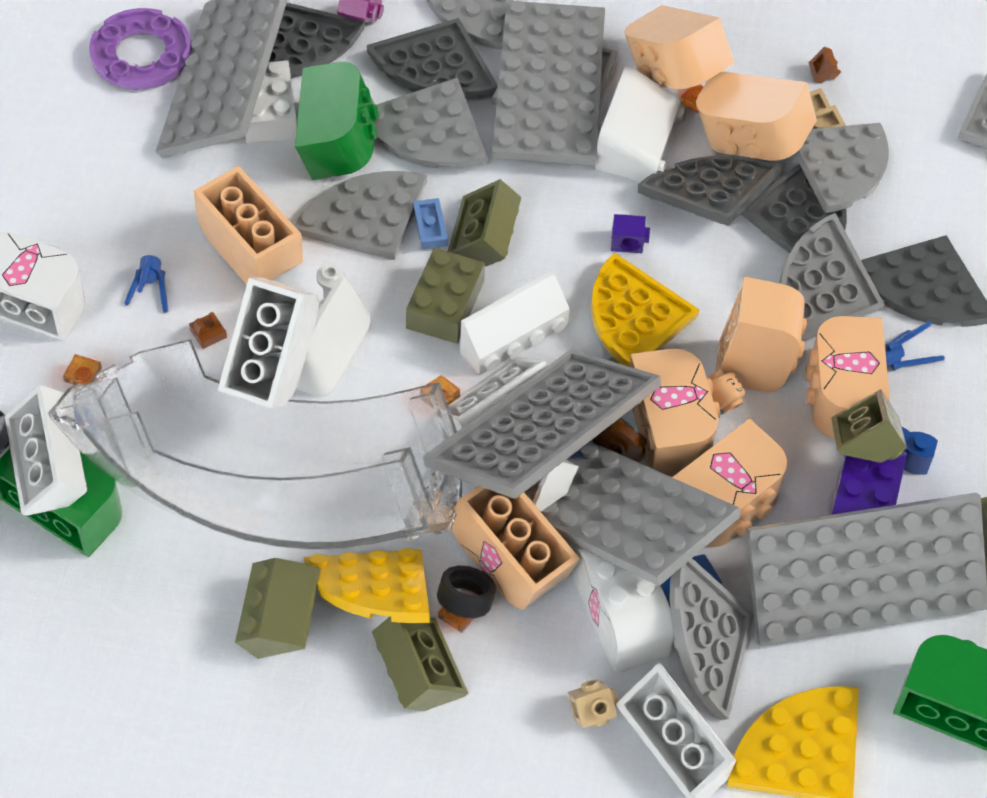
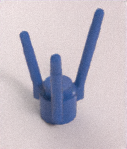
(148, 273)
(895, 351)

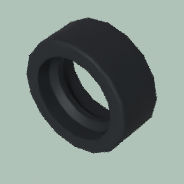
(464, 604)

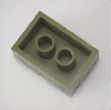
(445, 295)

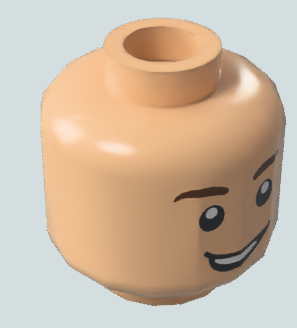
(727, 390)

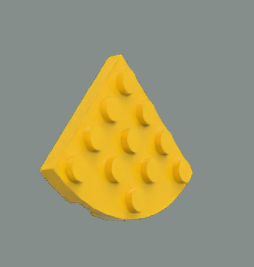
(635, 310)
(375, 583)
(801, 746)

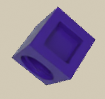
(629, 233)

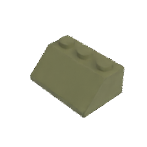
(486, 223)
(869, 430)
(277, 607)
(419, 664)

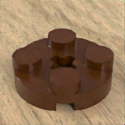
(630, 442)

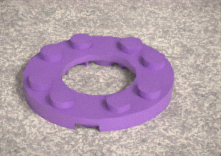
(140, 21)

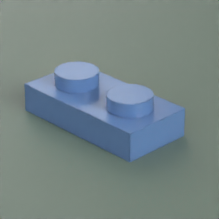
(430, 223)

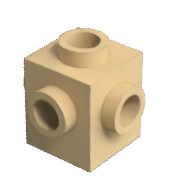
(593, 703)

